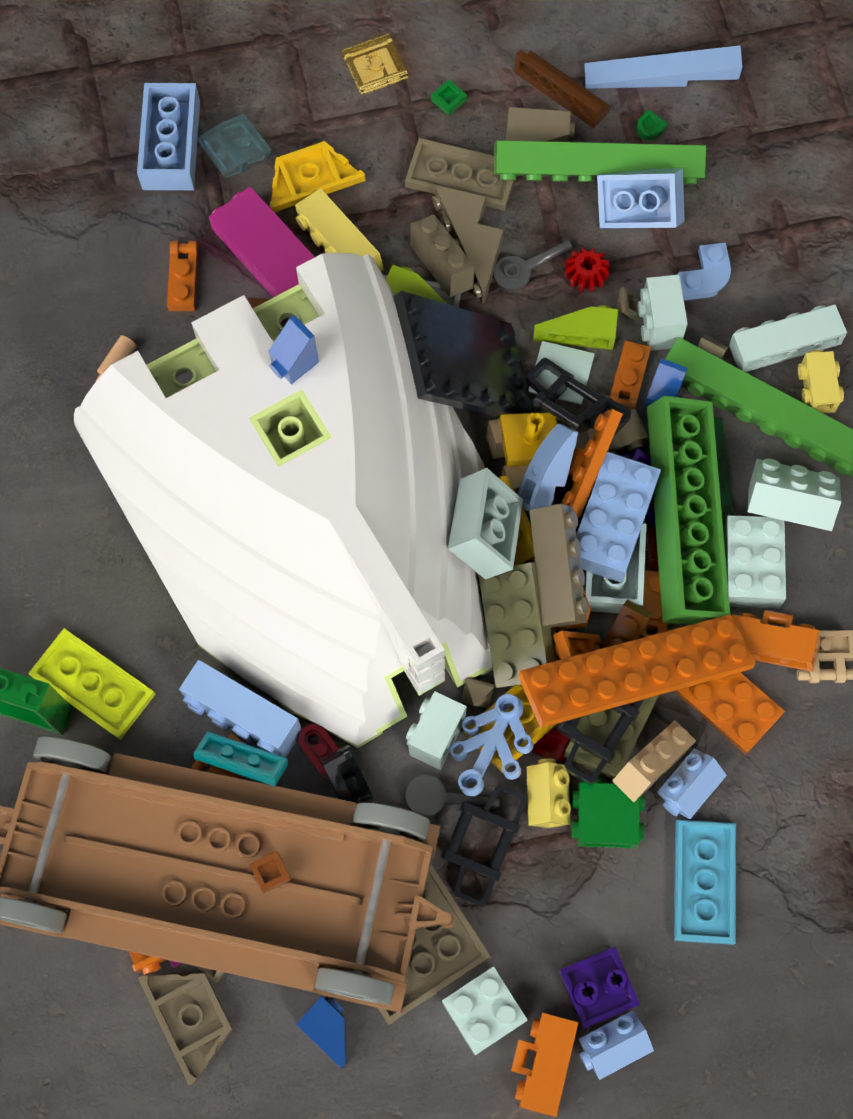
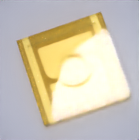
(375, 64)

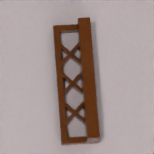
(561, 88)

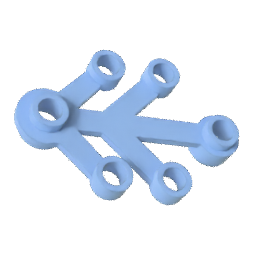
(492, 740)

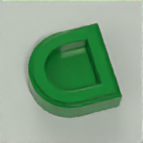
(650, 126)

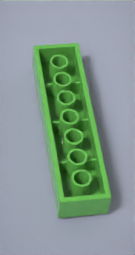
(688, 511)

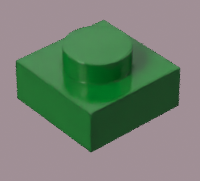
(448, 97)

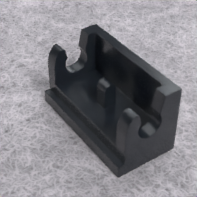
(346, 776)

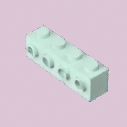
(787, 338)

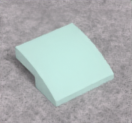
(569, 359)

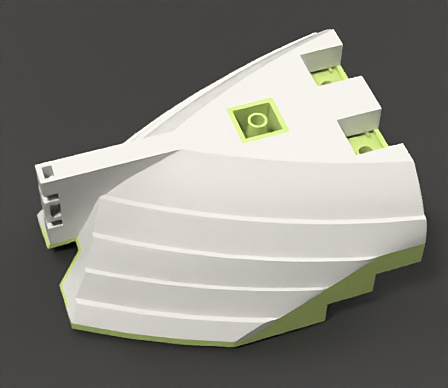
(303, 514)

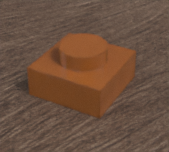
(270, 872)

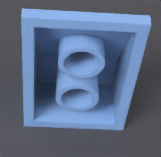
(641, 199)

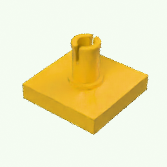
(523, 435)

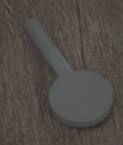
(514, 272)
(428, 796)

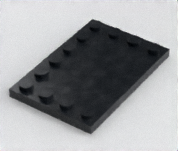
(462, 357)

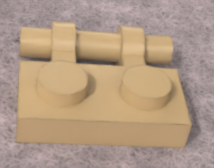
(834, 647)

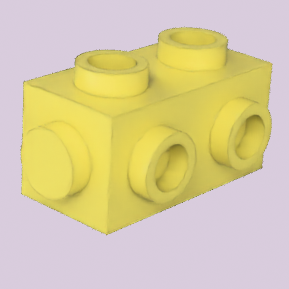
(820, 381)
(548, 794)

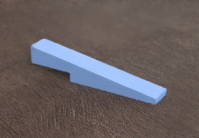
(665, 69)

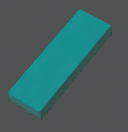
(240, 758)

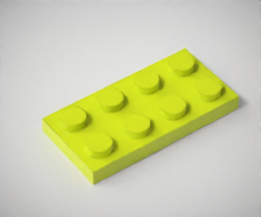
(92, 684)

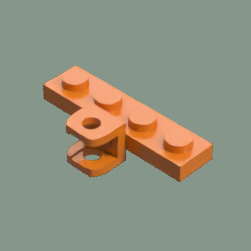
(588, 461)

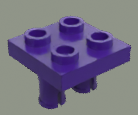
(599, 987)

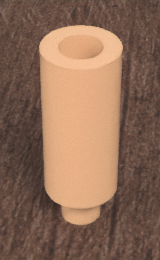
(121, 349)

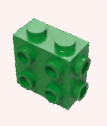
(606, 817)

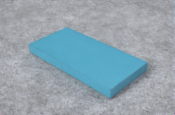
(705, 882)

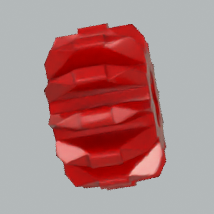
(596, 272)

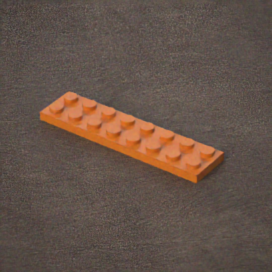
(635, 670)

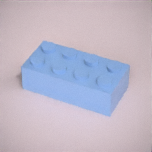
(168, 136)
(615, 515)
(239, 709)

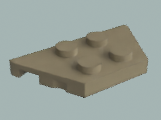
(189, 1018)

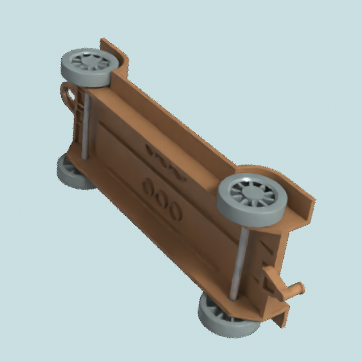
(162, 869)

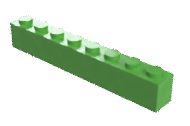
(588, 160)
(765, 406)

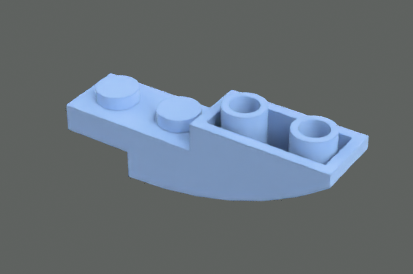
(548, 468)

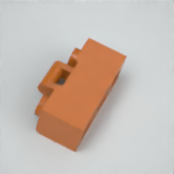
(778, 645)
(546, 1079)

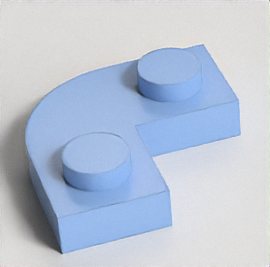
(712, 276)

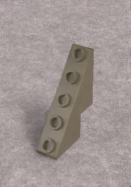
(480, 243)

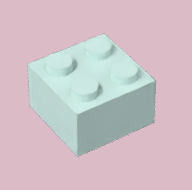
(662, 312)
(437, 729)
(484, 1011)

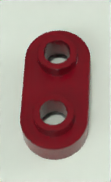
(322, 748)

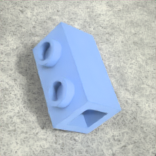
(691, 784)
(615, 1045)

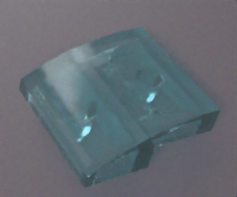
(234, 145)

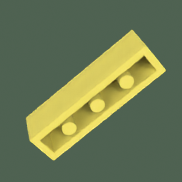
(332, 228)

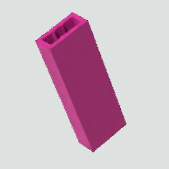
(260, 241)

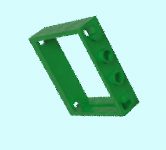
(32, 702)

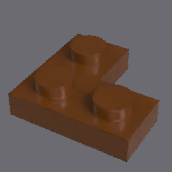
(628, 625)

